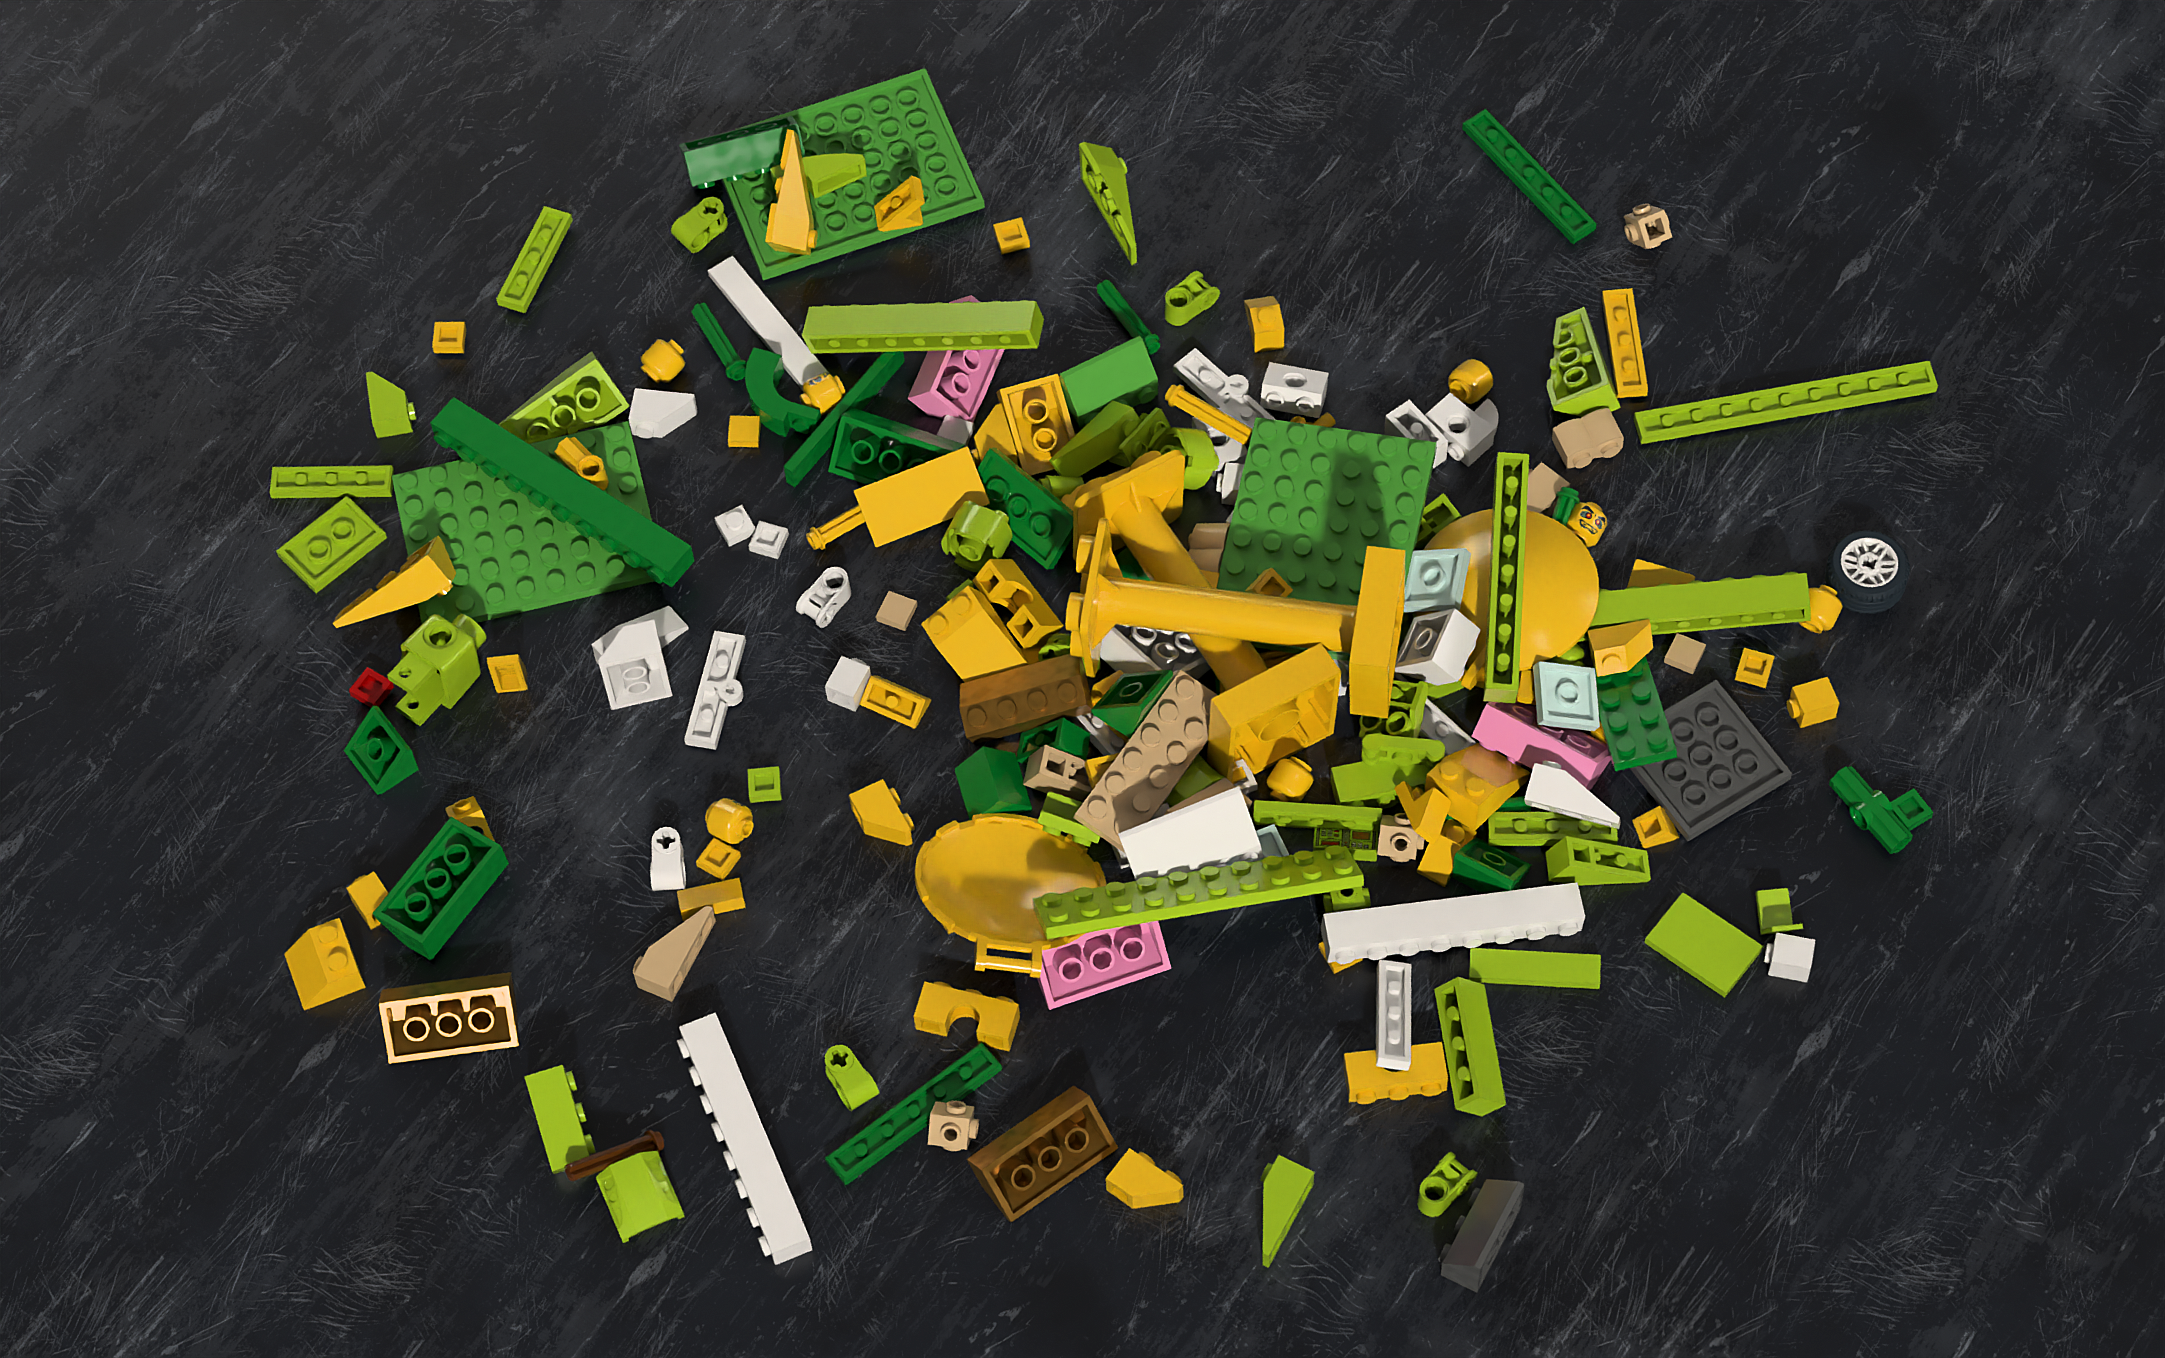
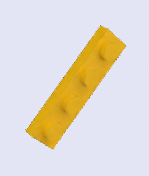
(1624, 343)

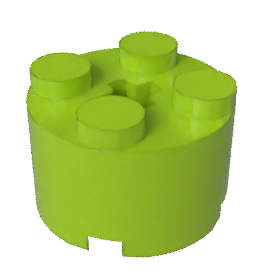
(1196, 448)
(977, 536)

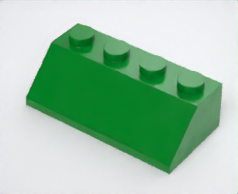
(737, 152)
(877, 448)
(441, 887)

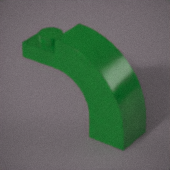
(776, 413)

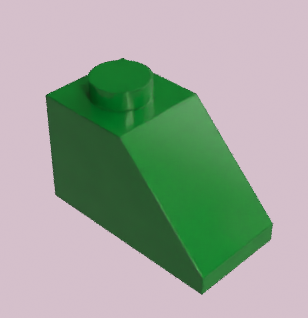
(1056, 734)

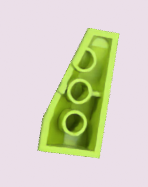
(1107, 185)
(1578, 369)
(570, 402)

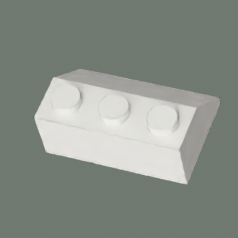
(635, 666)

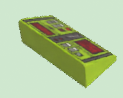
(1360, 843)

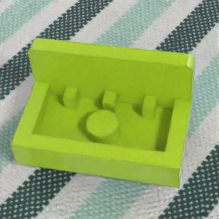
(1138, 441)
(1058, 816)

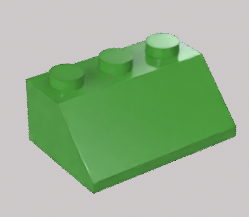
(1116, 375)

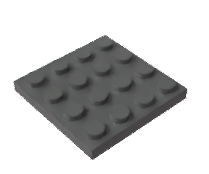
(1717, 766)

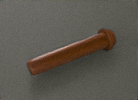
(597, 1162)

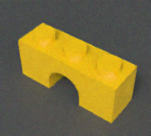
(1007, 585)
(942, 1005)
(1368, 1082)

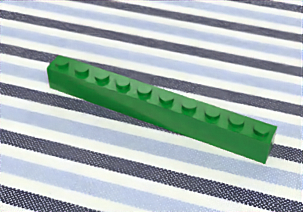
(562, 492)

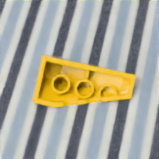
(791, 219)
(420, 578)

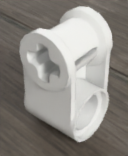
(822, 601)
(667, 864)

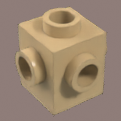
(1647, 226)
(1398, 838)
(952, 1125)

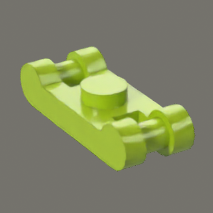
(1401, 750)

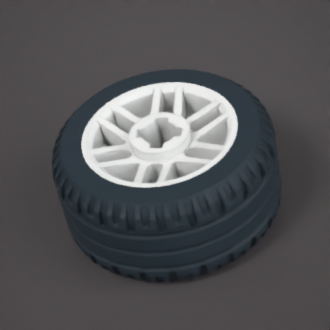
(1867, 571)

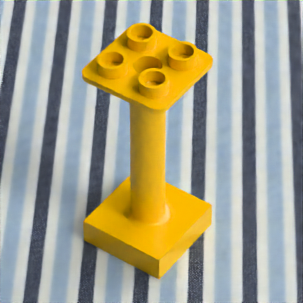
(1364, 631)
(1263, 710)

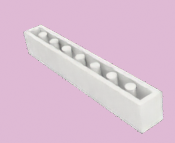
(1452, 923)
(745, 1139)

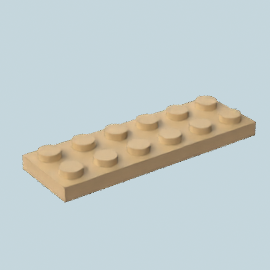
(1150, 761)

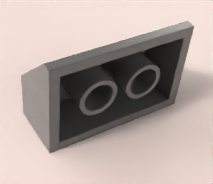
(1481, 1232)

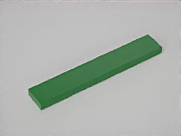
(1529, 176)
(826, 432)
(912, 1114)

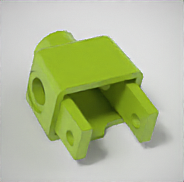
(435, 647)

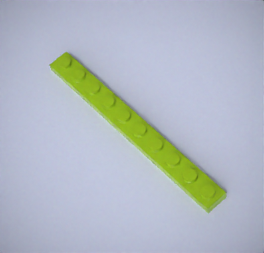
(1785, 402)

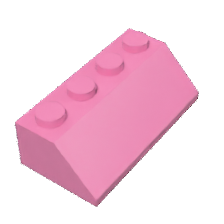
(954, 380)
(1515, 732)
(1101, 962)

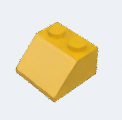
(323, 965)

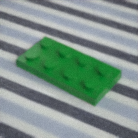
(1036, 517)
(1633, 718)

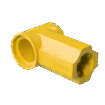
(582, 462)

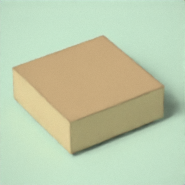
(896, 610)
(1684, 653)

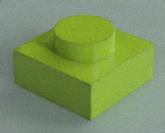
(764, 784)

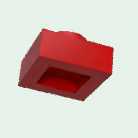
(371, 688)

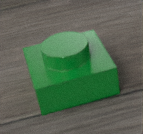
(1911, 809)

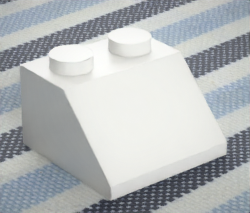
(1437, 647)

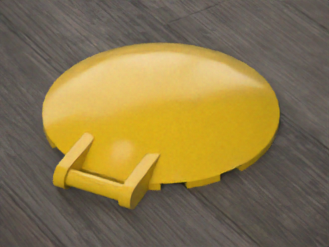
(1557, 587)
(984, 880)

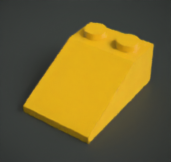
(1037, 421)
(973, 637)
(1476, 783)

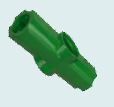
(1870, 809)

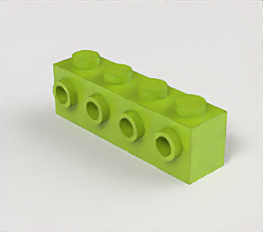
(1470, 1046)

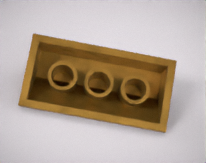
(1024, 698)
(449, 1017)
(1042, 1153)

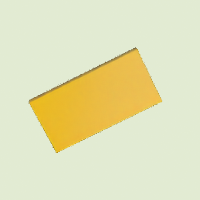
(920, 496)

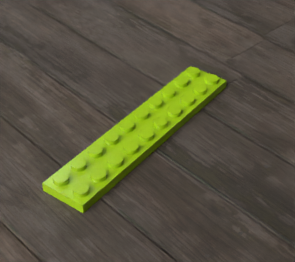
(1197, 891)

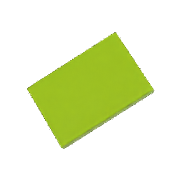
(331, 544)
(1703, 944)

